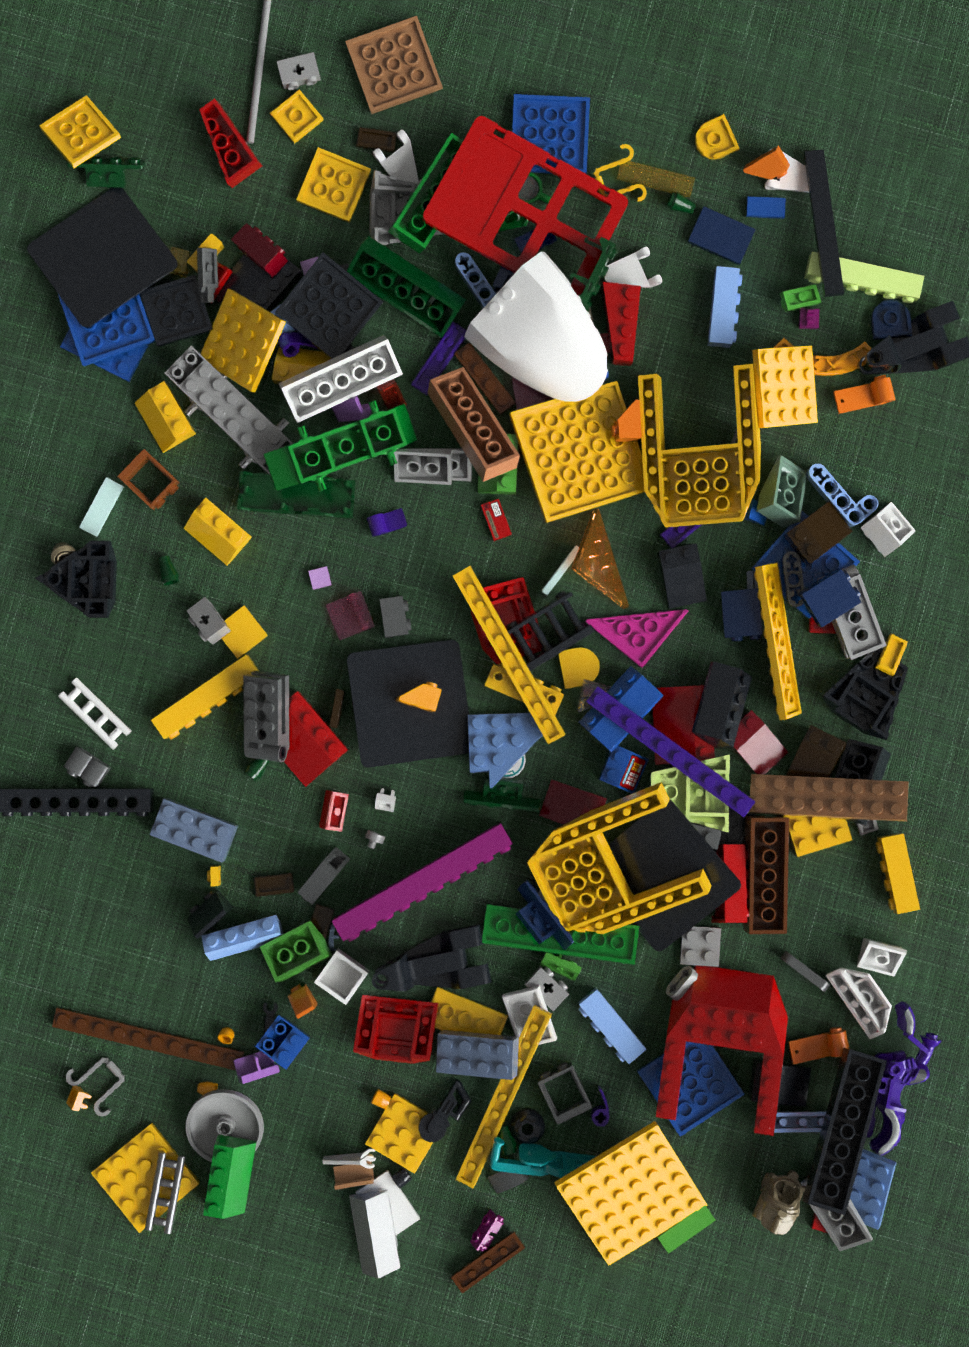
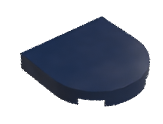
(891, 319)

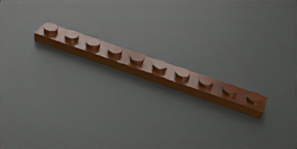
(146, 1038)

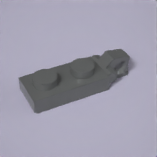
(207, 274)

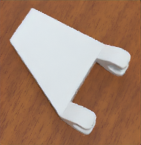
(400, 163)
(794, 179)
(629, 271)
(352, 1159)

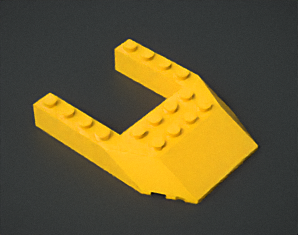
(704, 481)
(585, 880)

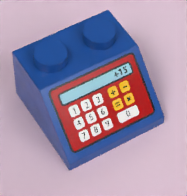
(623, 769)

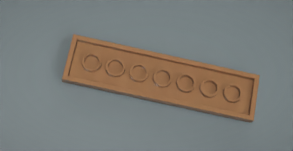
(829, 797)

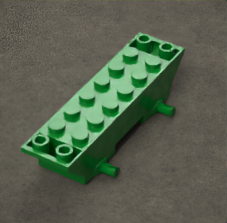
(340, 447)

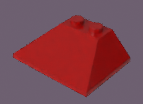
(511, 604)
(395, 1029)

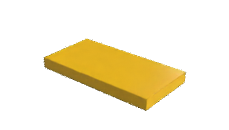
(465, 1015)

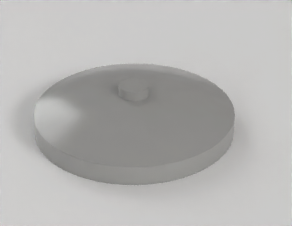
(223, 1114)

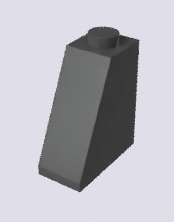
(323, 875)

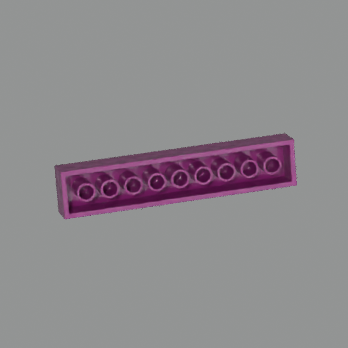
(422, 881)

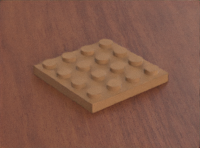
(394, 65)

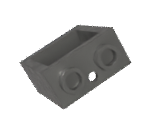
(572, 1110)

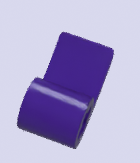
(290, 343)
(387, 522)
(601, 1108)

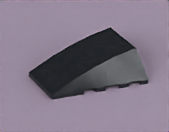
(867, 696)

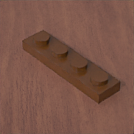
(484, 378)
(487, 1261)

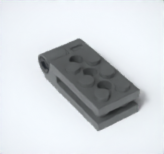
(266, 716)

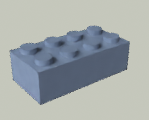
(194, 830)
(477, 1054)

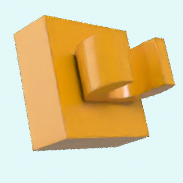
(76, 1098)

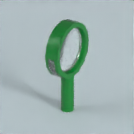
(532, 190)

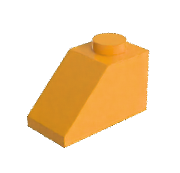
(423, 697)

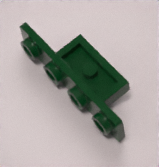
(108, 171)
(504, 794)

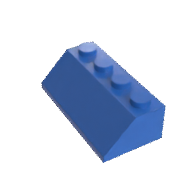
(632, 691)

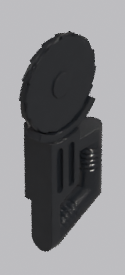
(434, 1125)

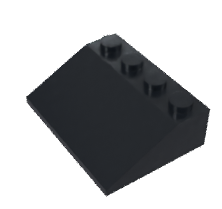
(257, 285)

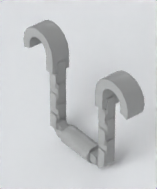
(113, 1068)

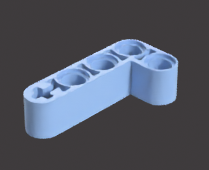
(478, 287)
(838, 492)

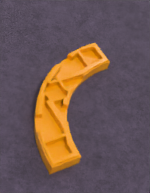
(835, 364)

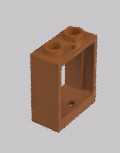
(132, 469)

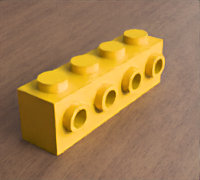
(501, 682)
(898, 873)

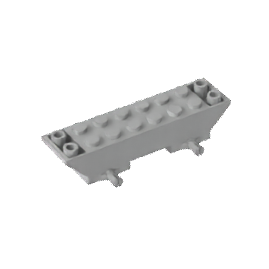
(226, 407)

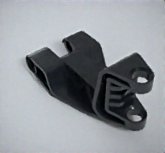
(924, 350)
(436, 963)

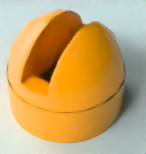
(226, 1035)

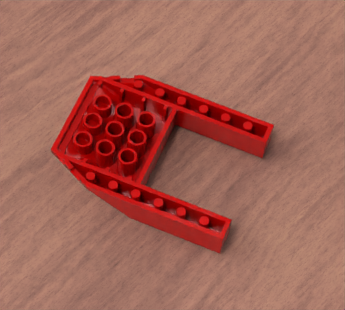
(728, 1012)

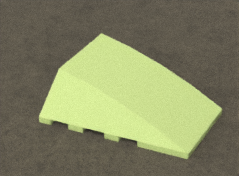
(692, 799)

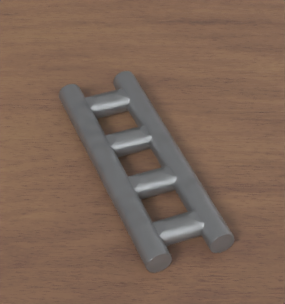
(170, 1203)

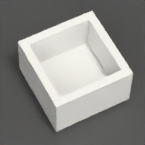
(342, 976)

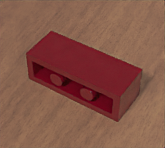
(260, 249)

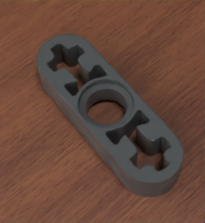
(786, 565)
(805, 971)

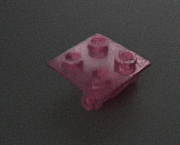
(350, 615)

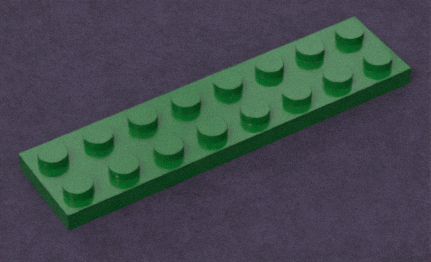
(506, 929)

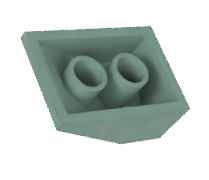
(783, 493)

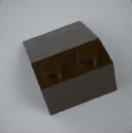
(818, 533)
(817, 754)

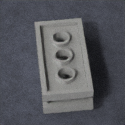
(864, 620)

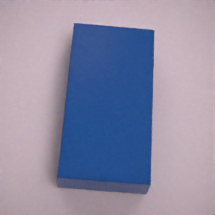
(765, 207)

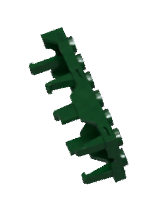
(600, 270)
(304, 499)

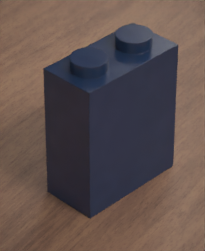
(830, 597)
(742, 614)

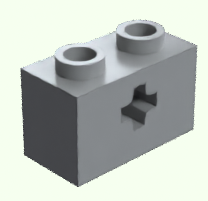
(289, 67)
(206, 611)
(559, 988)

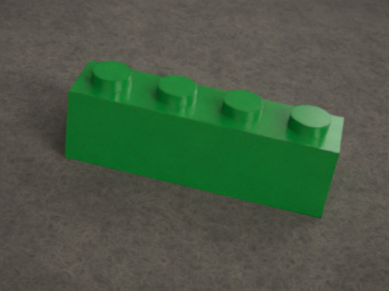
(229, 1177)

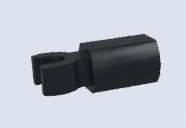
(270, 1016)

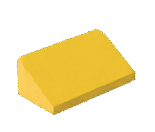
(210, 242)

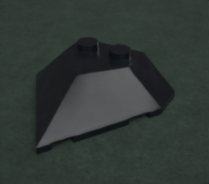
(86, 579)

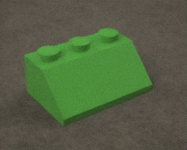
(503, 483)
(295, 951)

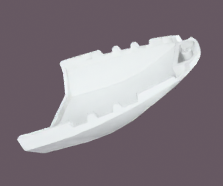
(542, 333)

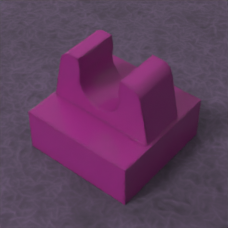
(808, 318)

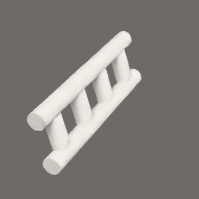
(94, 725)

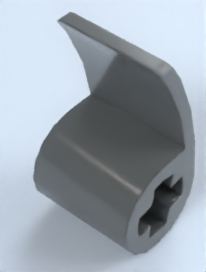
(504, 1180)

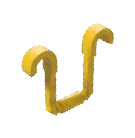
(614, 164)

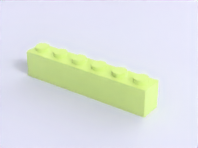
(871, 279)

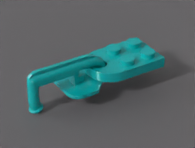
(537, 1160)

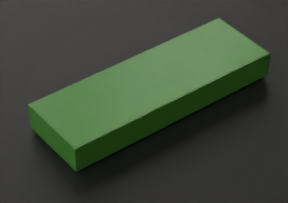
(686, 1229)

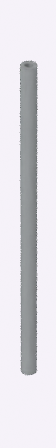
(258, 71)

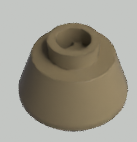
(61, 551)

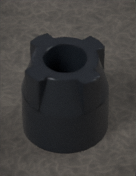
(401, 1177)

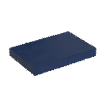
(721, 235)

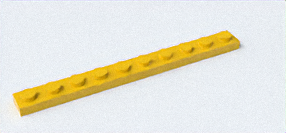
(509, 655)
(503, 1099)

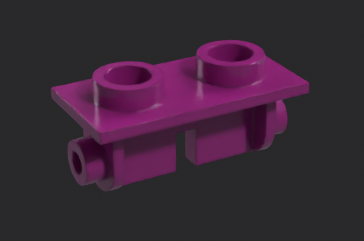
(481, 1238)

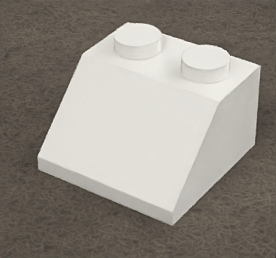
(888, 529)

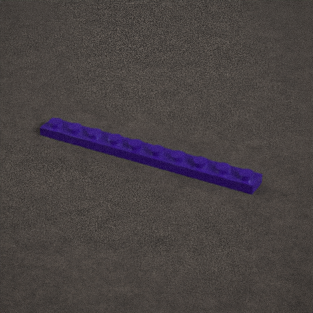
(671, 751)

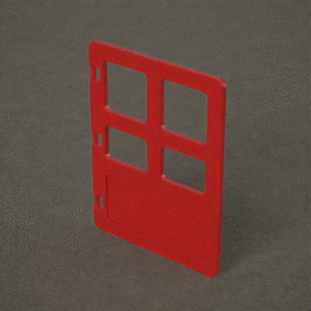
(486, 185)

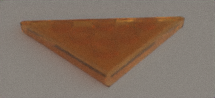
(597, 563)

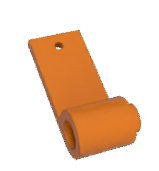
(865, 395)
(818, 1046)

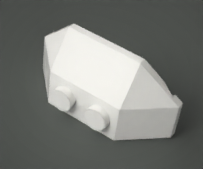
(862, 999)

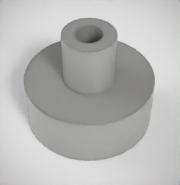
(374, 838)

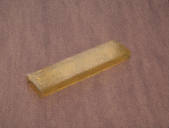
(656, 178)

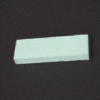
(101, 507)
(560, 571)

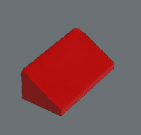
(333, 810)

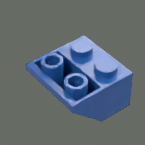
(282, 1041)

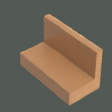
(352, 1176)

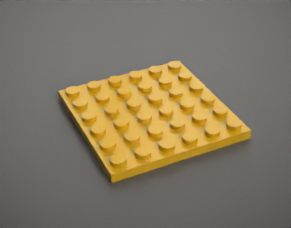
(575, 455)
(631, 1193)

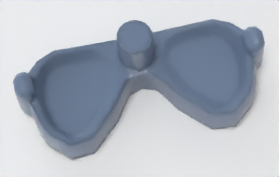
(332, 937)

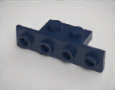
(540, 919)

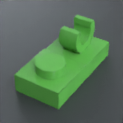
(800, 298)
(563, 967)

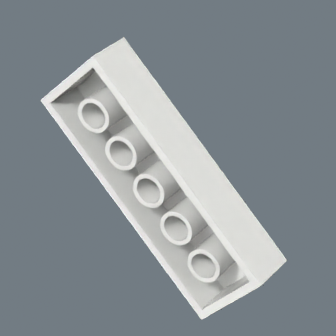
(340, 378)

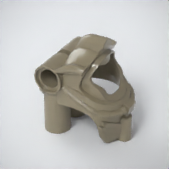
(778, 1204)

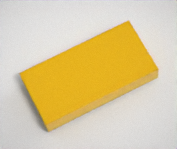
(891, 655)

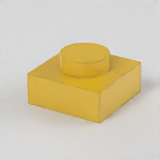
(214, 875)

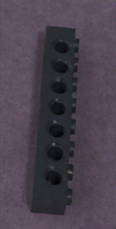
(143, 796)

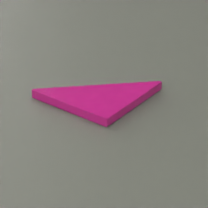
(638, 634)

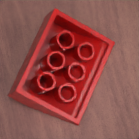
(675, 718)
(311, 741)

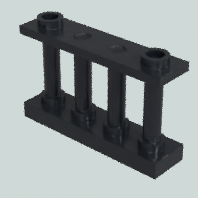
(565, 640)

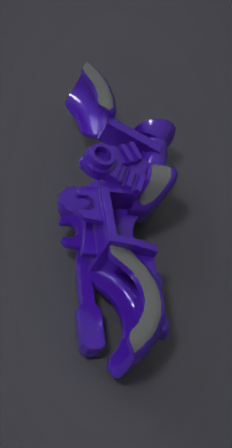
(897, 1073)

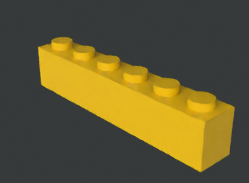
(204, 698)

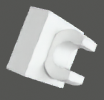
(385, 802)

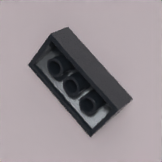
(721, 705)
(862, 762)

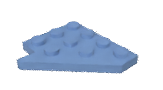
(499, 742)
(872, 1187)

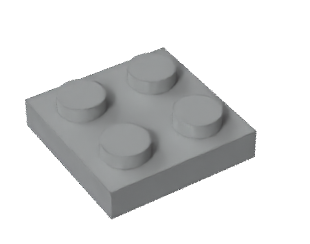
(701, 946)

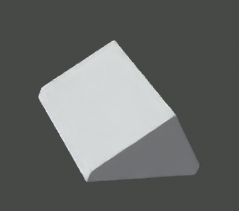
(880, 957)

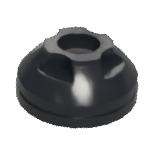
(527, 1116)

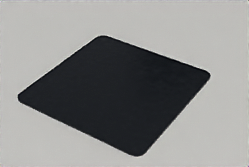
(102, 256)
(399, 732)
(664, 849)

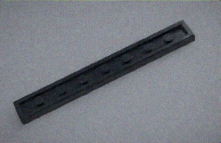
(823, 223)

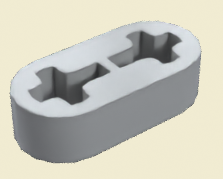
(681, 982)

